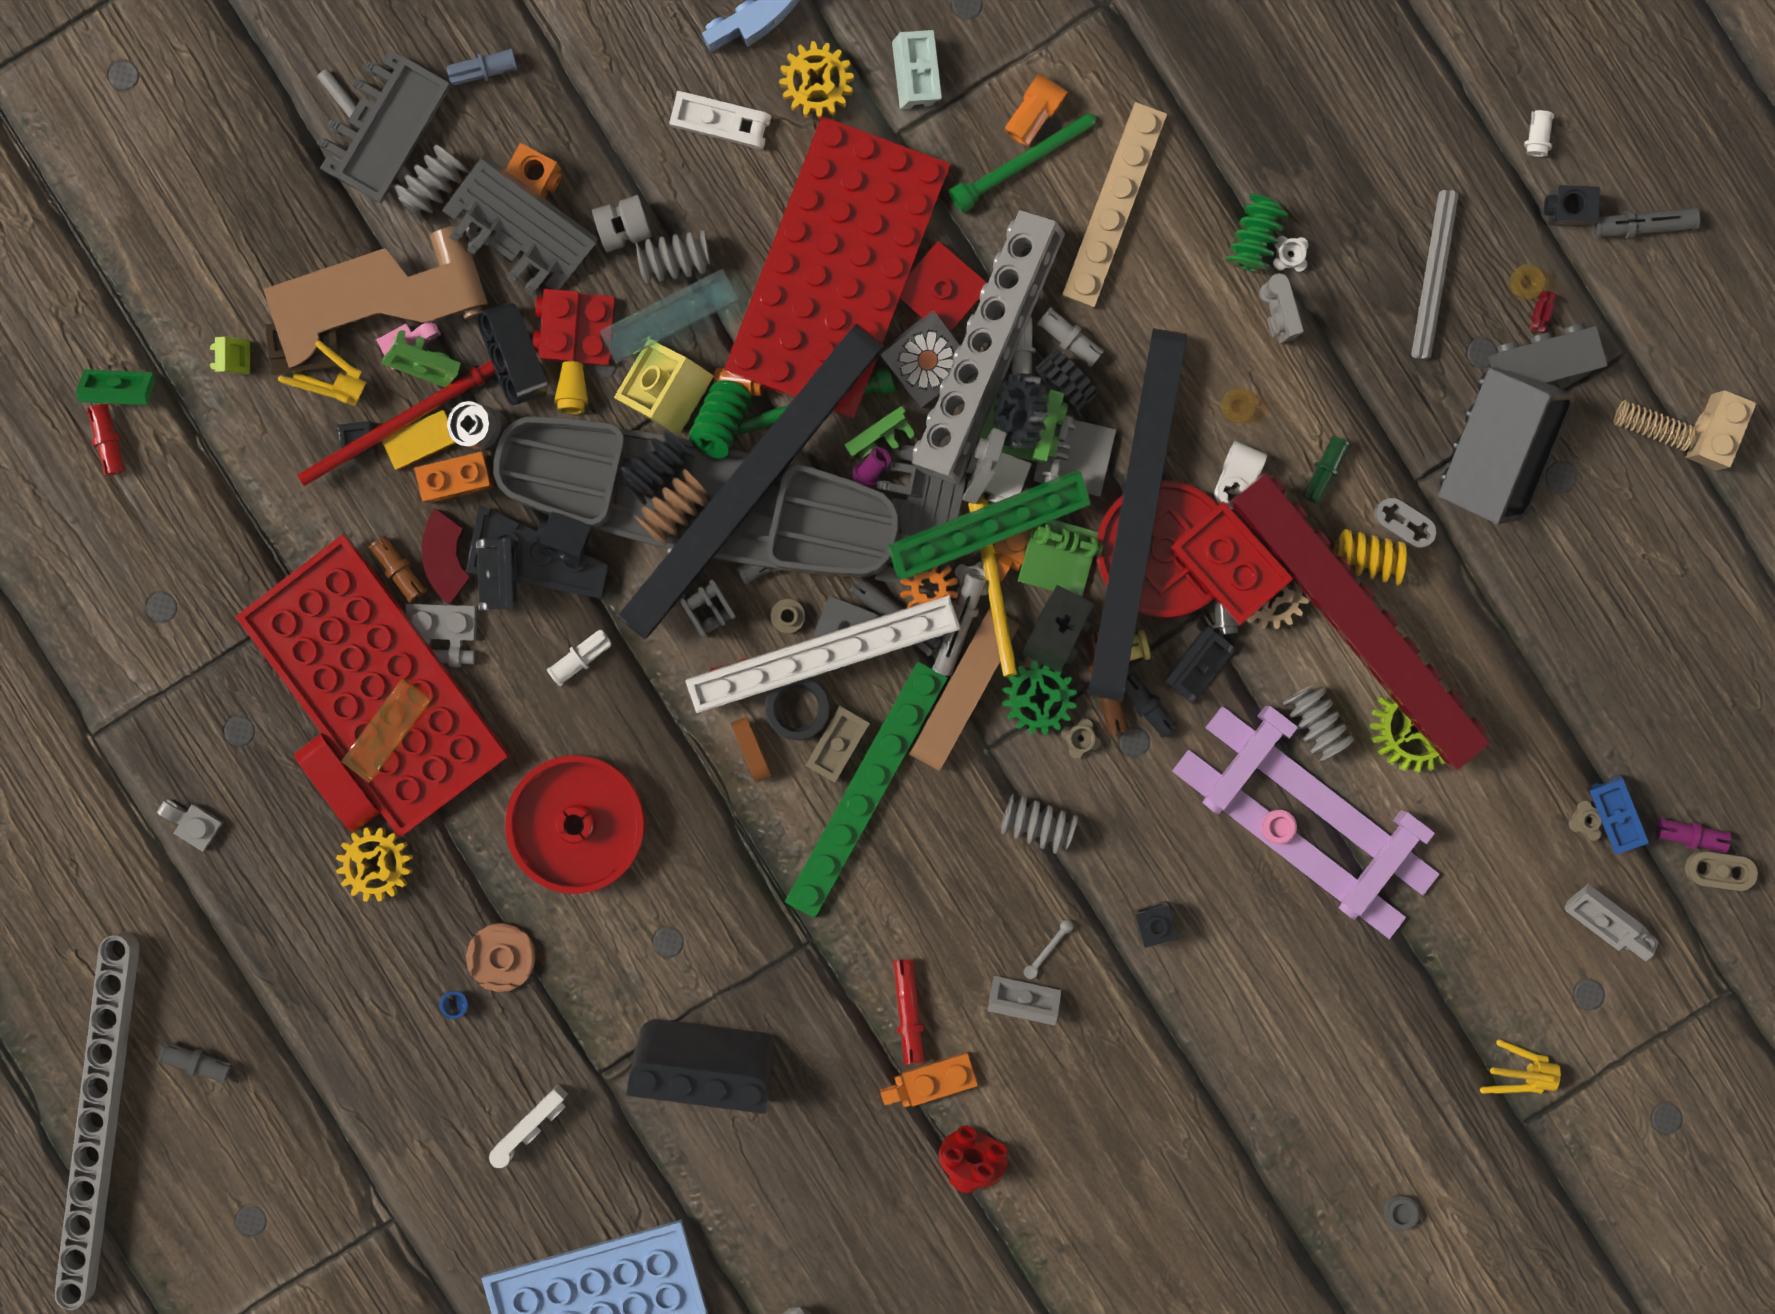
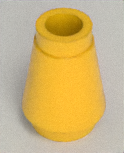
(571, 389)

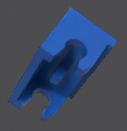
(1618, 815)

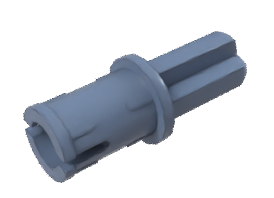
(482, 67)

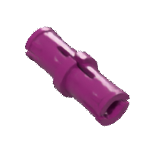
(1693, 835)

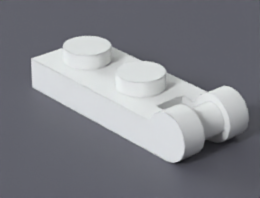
(719, 119)
(527, 1128)

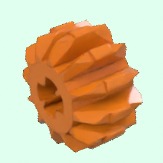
(935, 577)

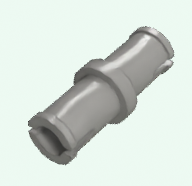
(1070, 337)

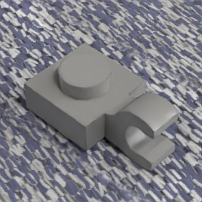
(194, 825)

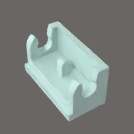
(916, 69)

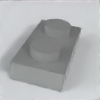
(1024, 1000)

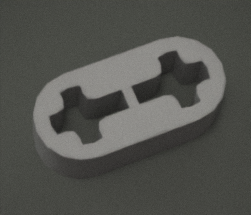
(1409, 516)

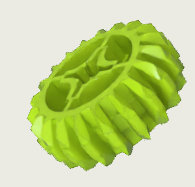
(1392, 743)

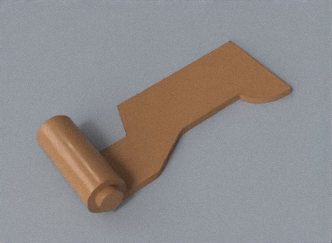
(372, 287)

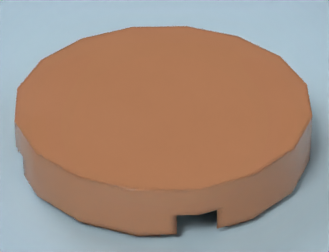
(501, 957)

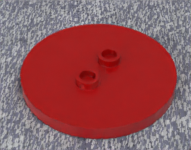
(1168, 584)

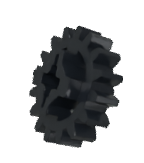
(1021, 410)

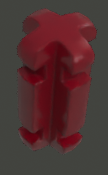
(1543, 312)

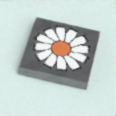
(922, 357)

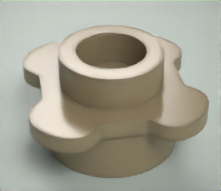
(1071, 734)
(1579, 824)

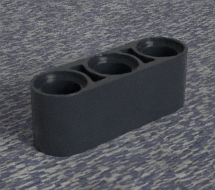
(512, 353)

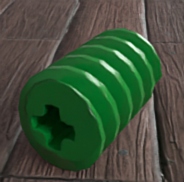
(1256, 234)
(720, 418)

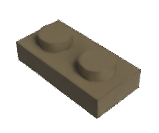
(837, 744)

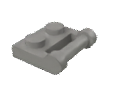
(1284, 315)

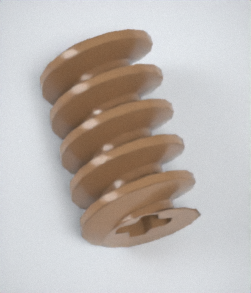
(673, 508)

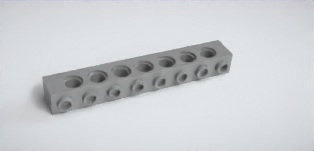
(991, 365)

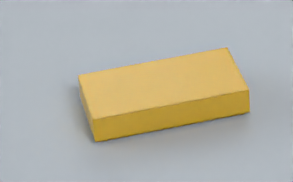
(418, 440)

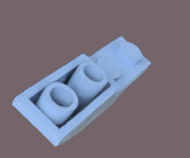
(750, 22)

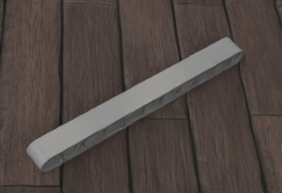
(88, 1134)

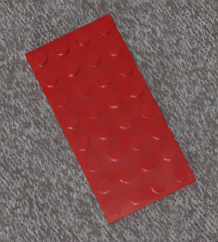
(836, 257)
(343, 652)

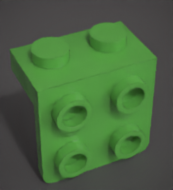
(1048, 443)

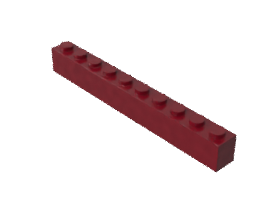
(1359, 622)

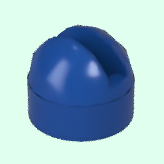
(460, 1002)

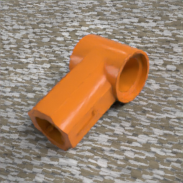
(1039, 103)

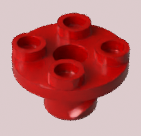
(972, 1159)

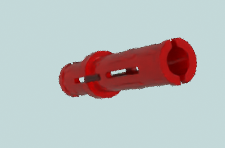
(910, 1025)

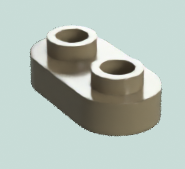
(1719, 870)

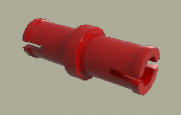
(106, 439)

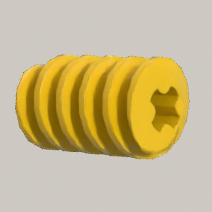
(1372, 555)

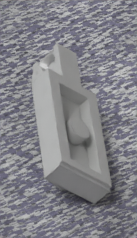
(1611, 922)

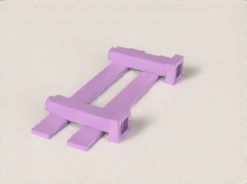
(1257, 750)

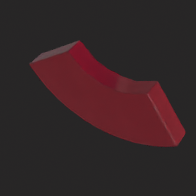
(441, 556)

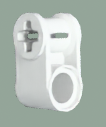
(1239, 469)

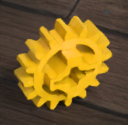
(806, 92)
(360, 855)

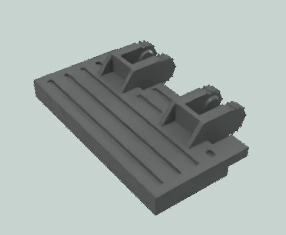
(386, 128)
(521, 222)
(928, 505)

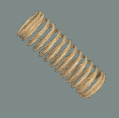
(1622, 413)

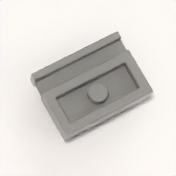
(982, 464)

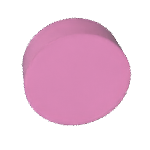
(1278, 826)

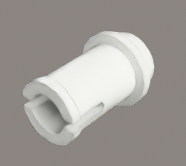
(1539, 135)

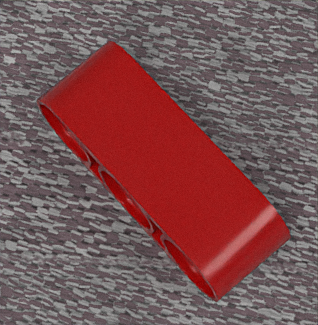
(336, 783)

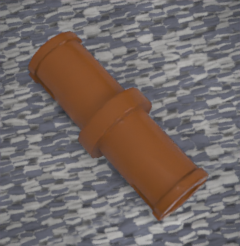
(397, 569)

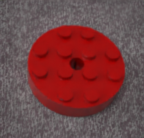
(539, 829)

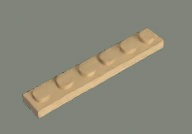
(1114, 205)

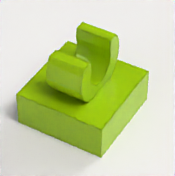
(231, 355)

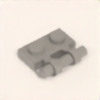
(446, 623)

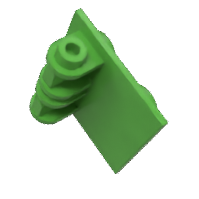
(1059, 556)

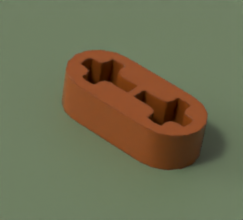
(751, 749)

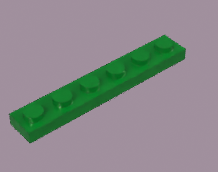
(988, 525)

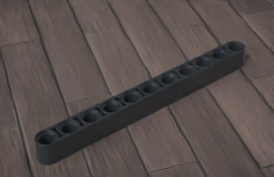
(751, 481)
(1137, 515)

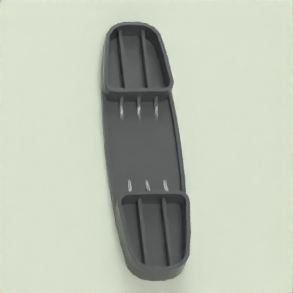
(800, 525)

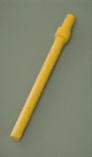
(996, 601)

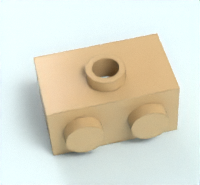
(1720, 430)

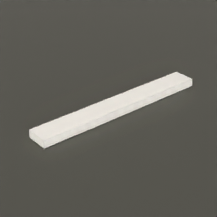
(823, 654)

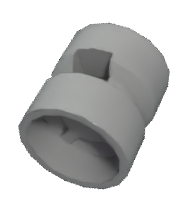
(633, 219)

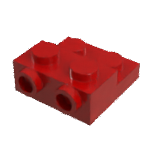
(573, 327)

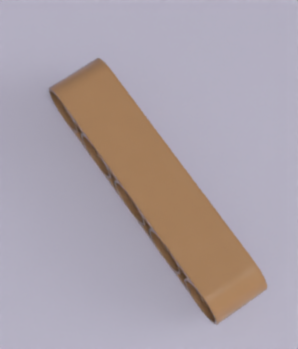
(960, 695)

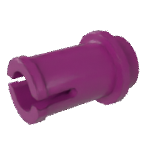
(869, 471)

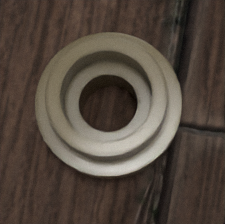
(799, 616)

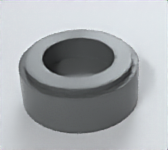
(1401, 1212)

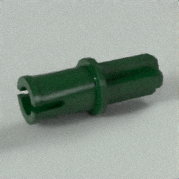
(1326, 469)

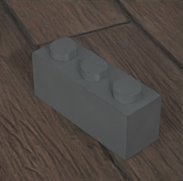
(1553, 358)

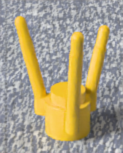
(345, 389)
(1538, 1076)

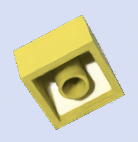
(664, 387)

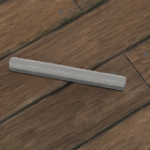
(1434, 274)

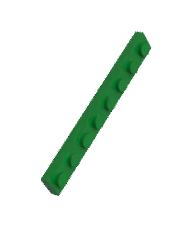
(865, 789)

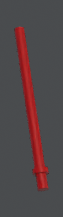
(475, 377)

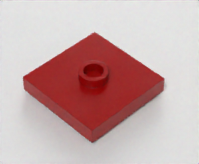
(942, 285)

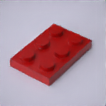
(1231, 563)

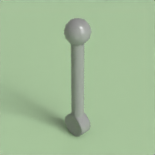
(1031, 970)

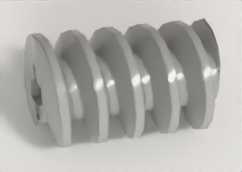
(430, 182)
(673, 257)
(1319, 721)
(1038, 824)

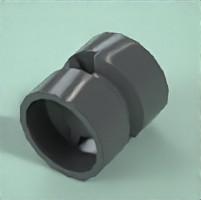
(476, 426)

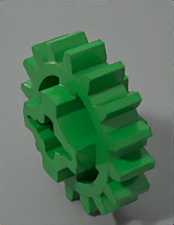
(1054, 695)

